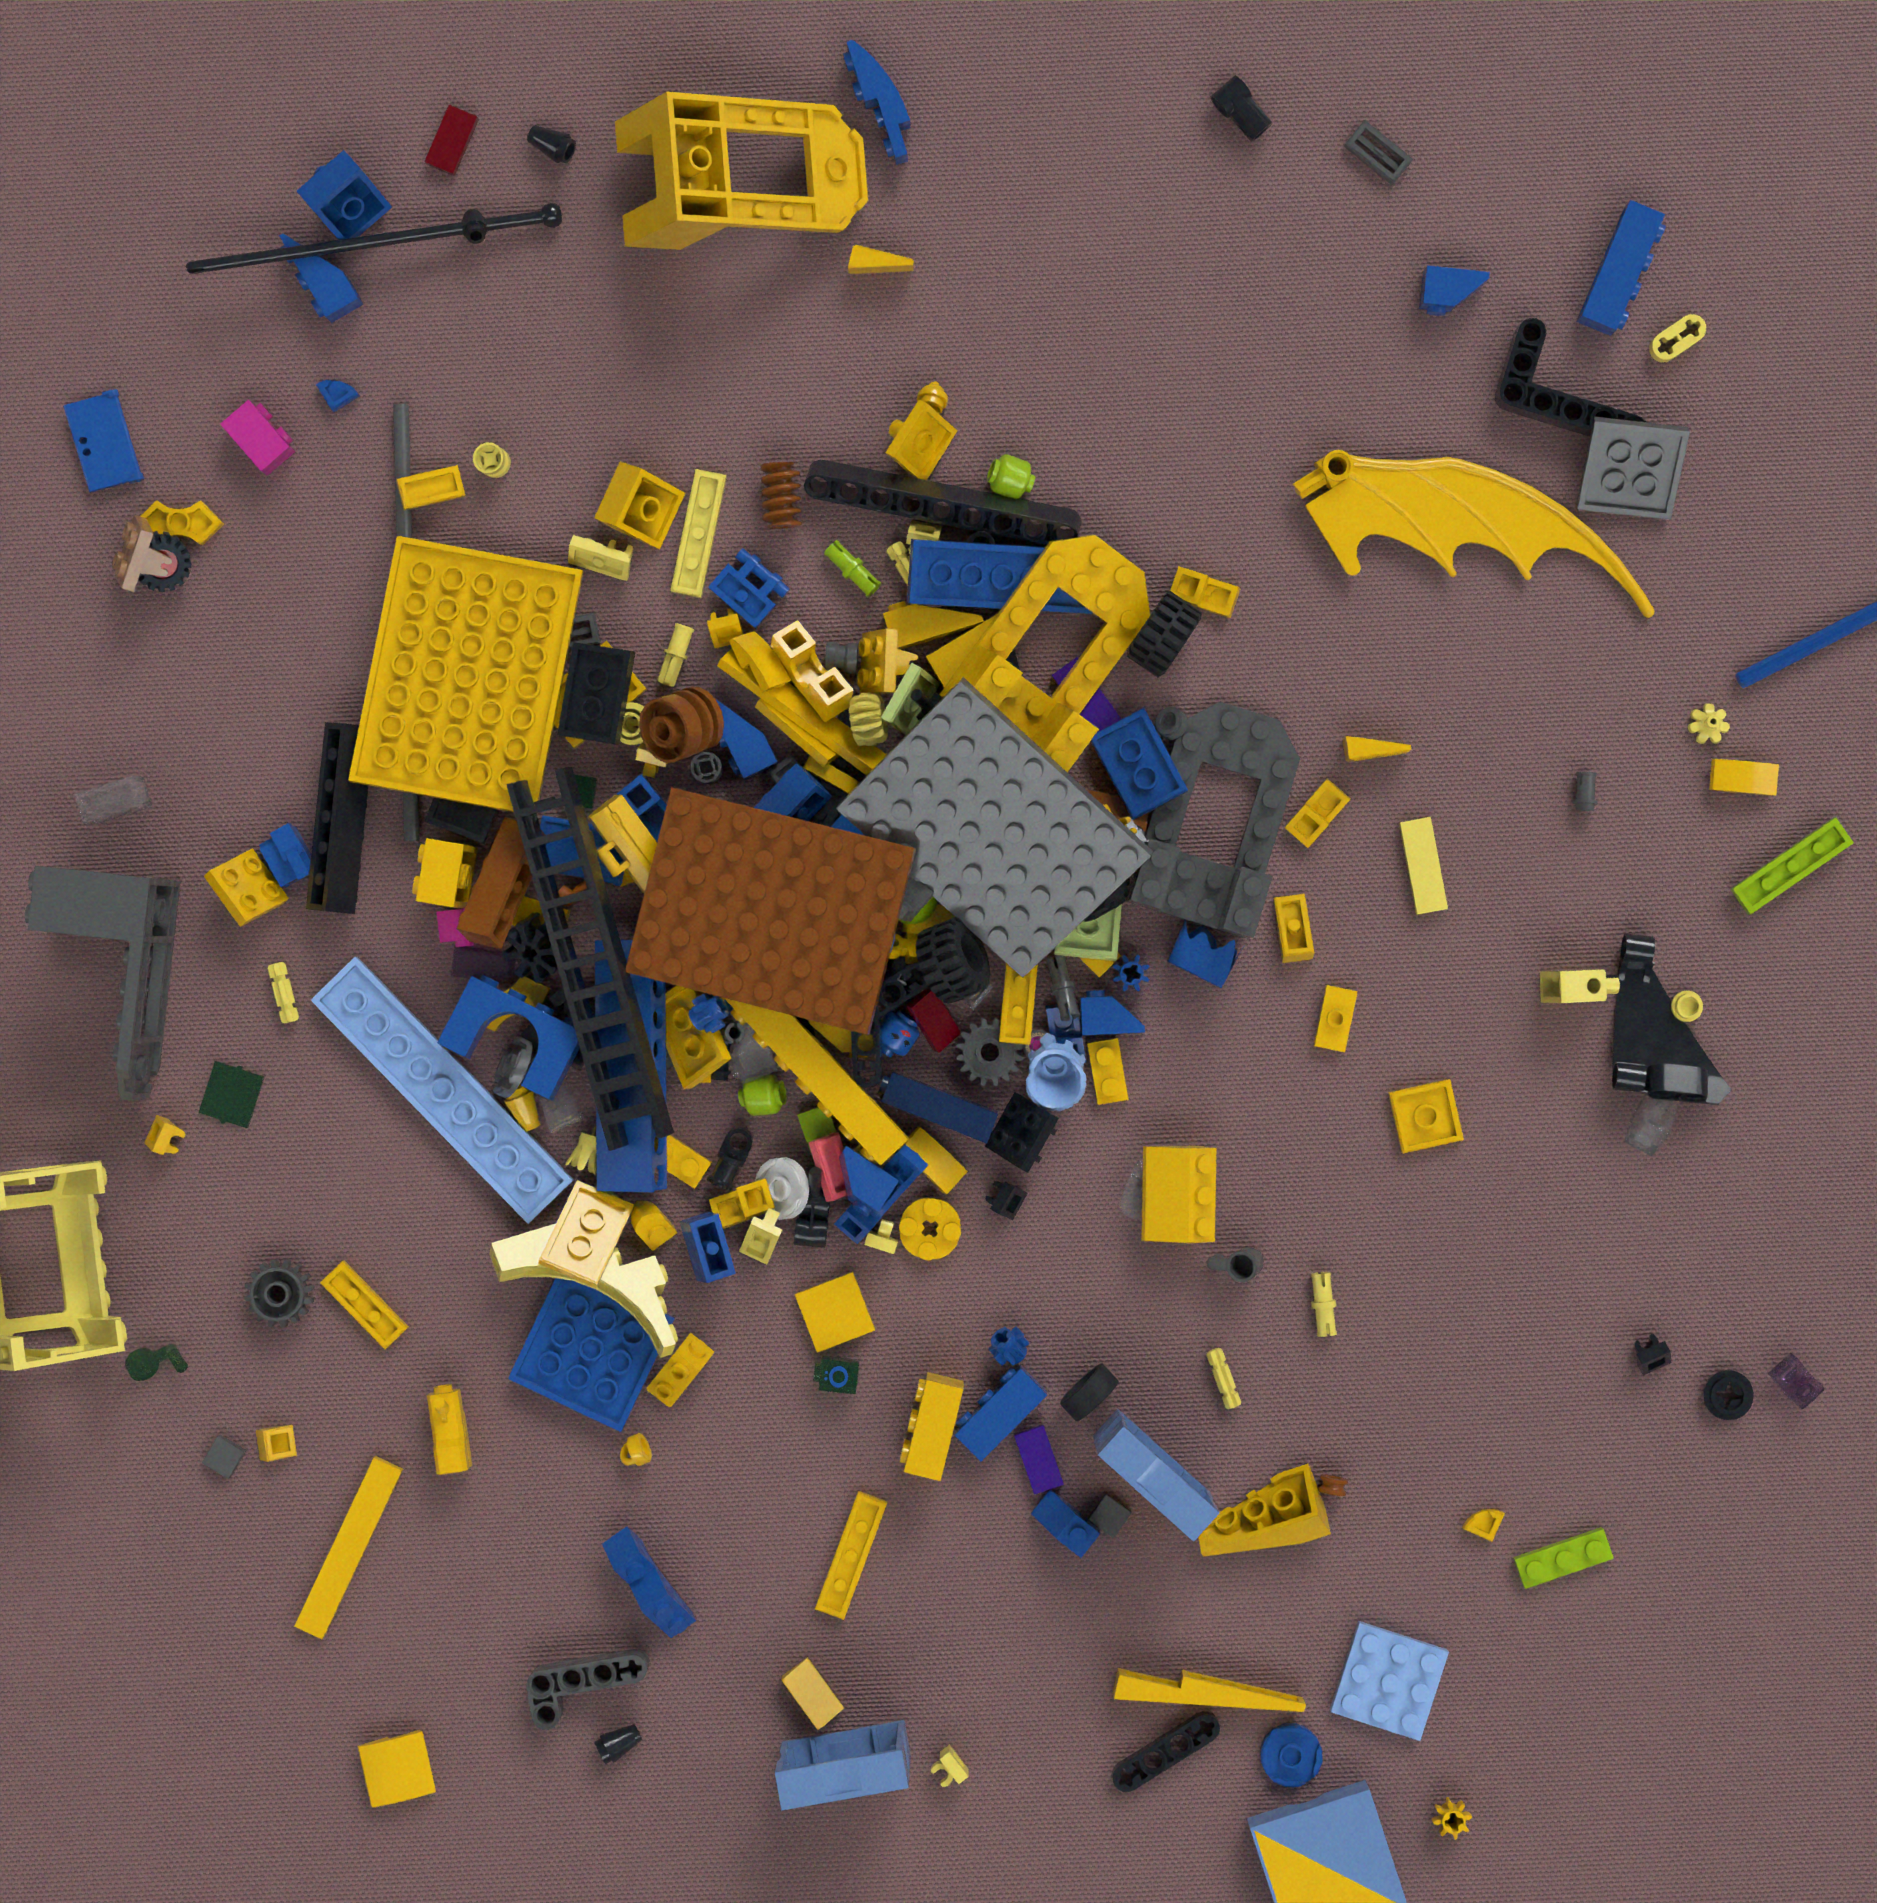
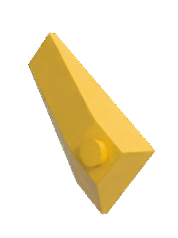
(1276, 1516)

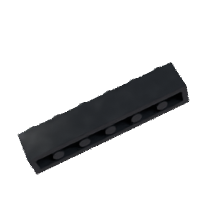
(337, 825)

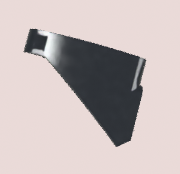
(1650, 1045)

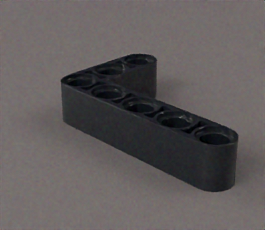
(1556, 399)

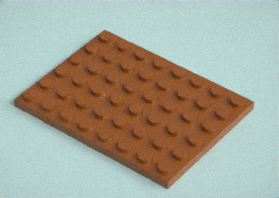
(770, 910)

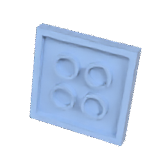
(1389, 1680)

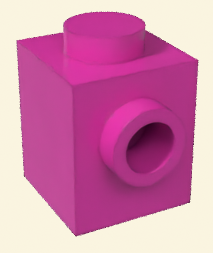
(447, 927)

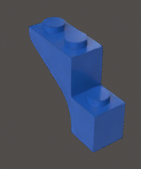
(650, 1587)

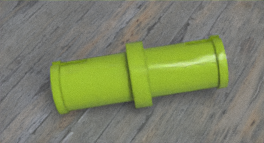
(852, 568)

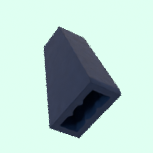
(938, 1106)

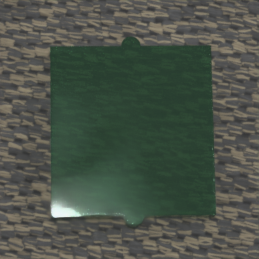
(231, 1094)

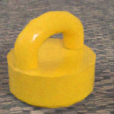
(638, 1449)

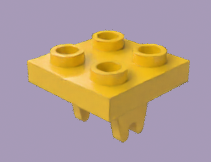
(881, 661)
(246, 887)

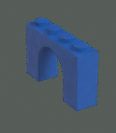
(484, 1003)

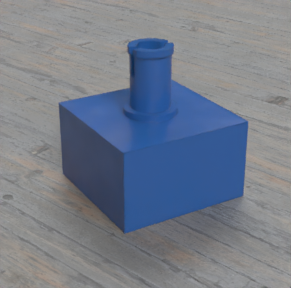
(344, 197)

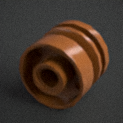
(681, 724)

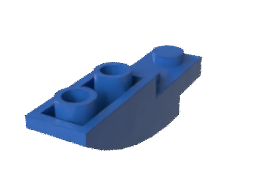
(878, 90)

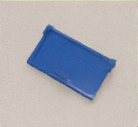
(108, 451)
(565, 849)

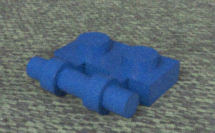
(744, 596)

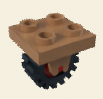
(150, 556)

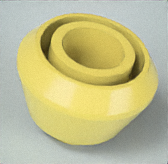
(630, 734)

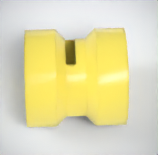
(486, 456)

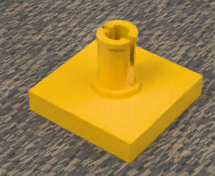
(920, 440)

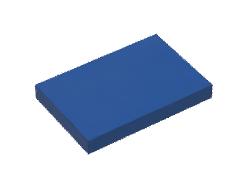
(1138, 764)

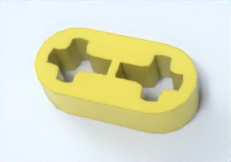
(1673, 332)

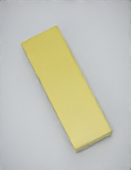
(1423, 865)

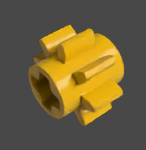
(1459, 1820)

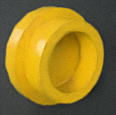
(934, 396)

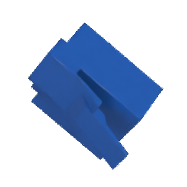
(287, 855)

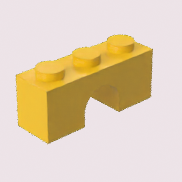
(823, 689)

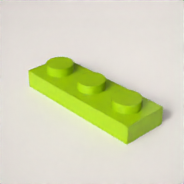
(1563, 1558)

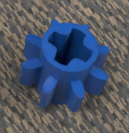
(1133, 981)
(708, 1013)
(1008, 1346)

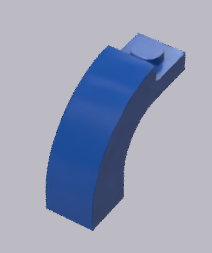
(905, 1167)

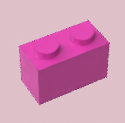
(258, 437)

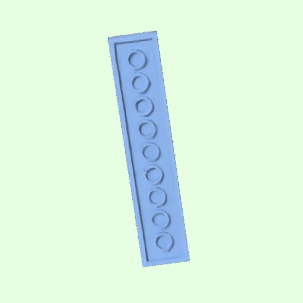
(442, 1089)

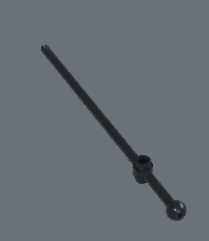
(472, 226)

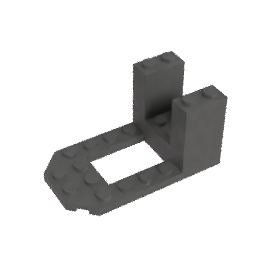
(1201, 888)
(126, 910)

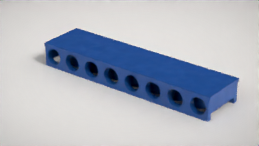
(633, 1165)

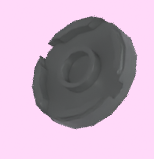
(512, 1067)

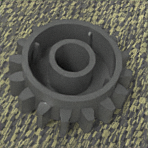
(980, 1066)
(291, 1281)

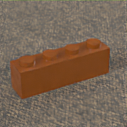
(498, 889)

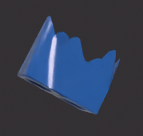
(1201, 956)

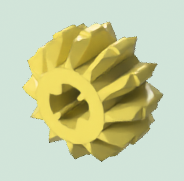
(866, 719)

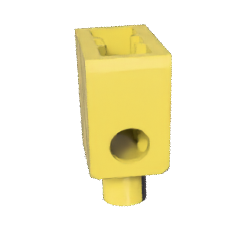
(1577, 986)

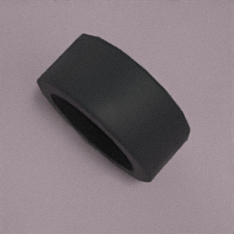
(1089, 1392)

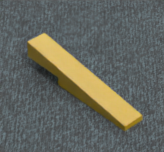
(1201, 1690)

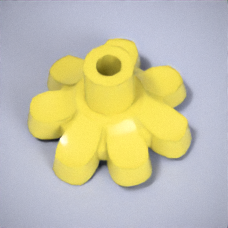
(1704, 727)

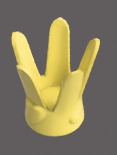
(585, 1150)

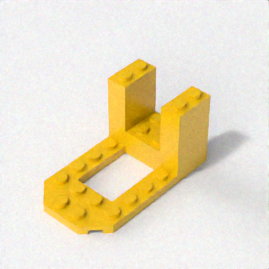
(693, 170)
(1102, 584)

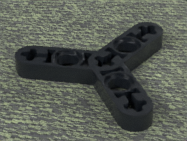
(858, 1066)

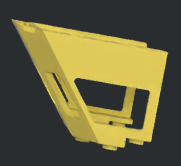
(79, 1264)

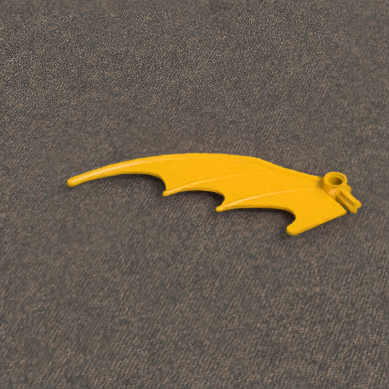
(1444, 505)

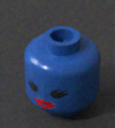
(898, 1033)

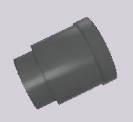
(1240, 1265)

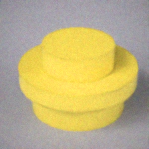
(1686, 1006)

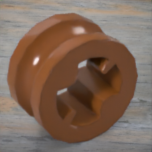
(1333, 1485)

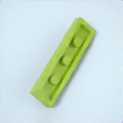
(1791, 866)

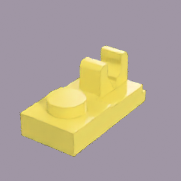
(599, 558)
(762, 1237)

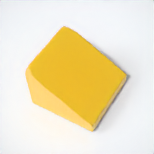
(276, 1443)

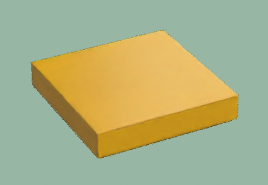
(1425, 1116)
(835, 1312)

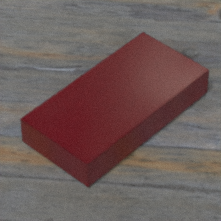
(451, 140)
(933, 1020)

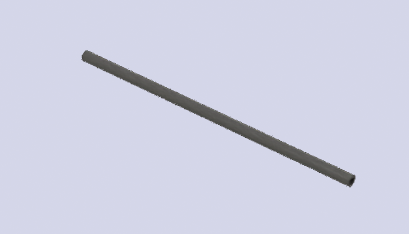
(404, 529)

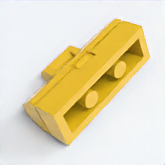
(628, 835)

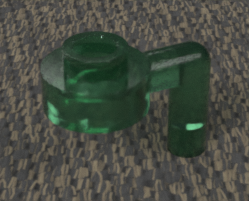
(144, 1362)

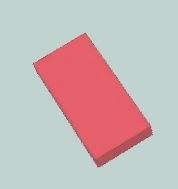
(826, 1157)

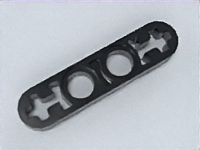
(1168, 1756)

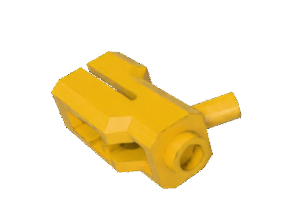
(449, 1430)

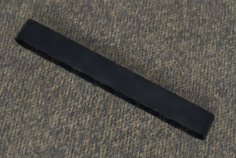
(931, 492)

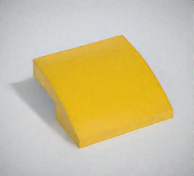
(396, 1769)

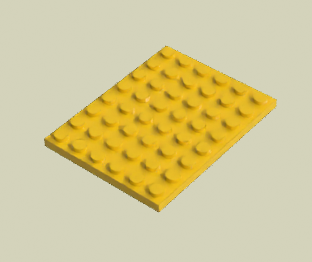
(465, 674)

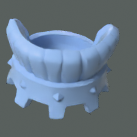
(1055, 1075)

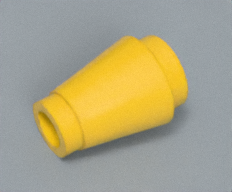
(524, 1108)

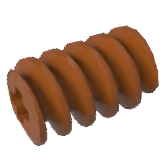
(780, 495)

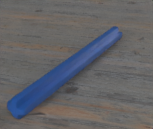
(1807, 646)

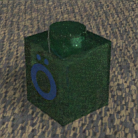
(837, 1374)

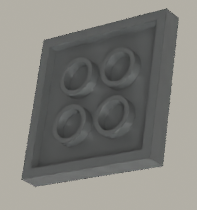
(1632, 468)

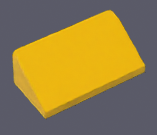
(812, 1693)

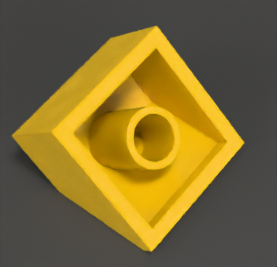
(639, 505)

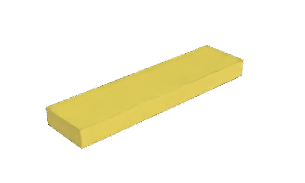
(698, 533)

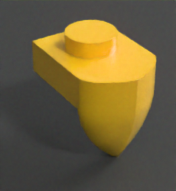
(651, 1224)

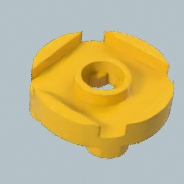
(912, 1225)

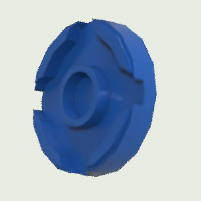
(1291, 1755)

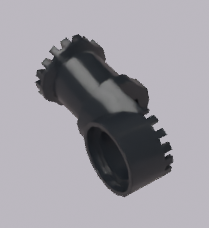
(730, 1160)

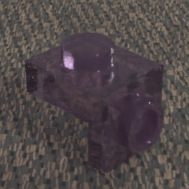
(1796, 1381)

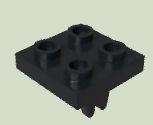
(1022, 1132)

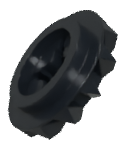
(1736, 1406)

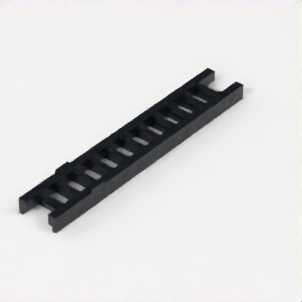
(568, 964)

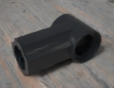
(1236, 102)

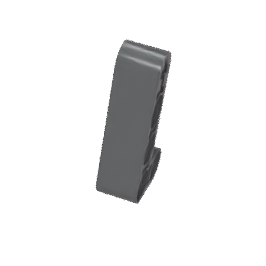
(589, 1681)

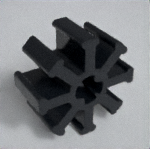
(533, 947)

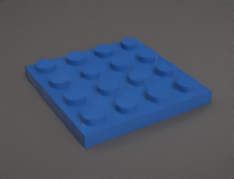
(586, 1354)

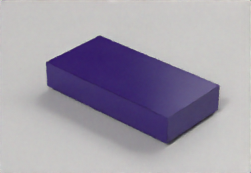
(1038, 1459)

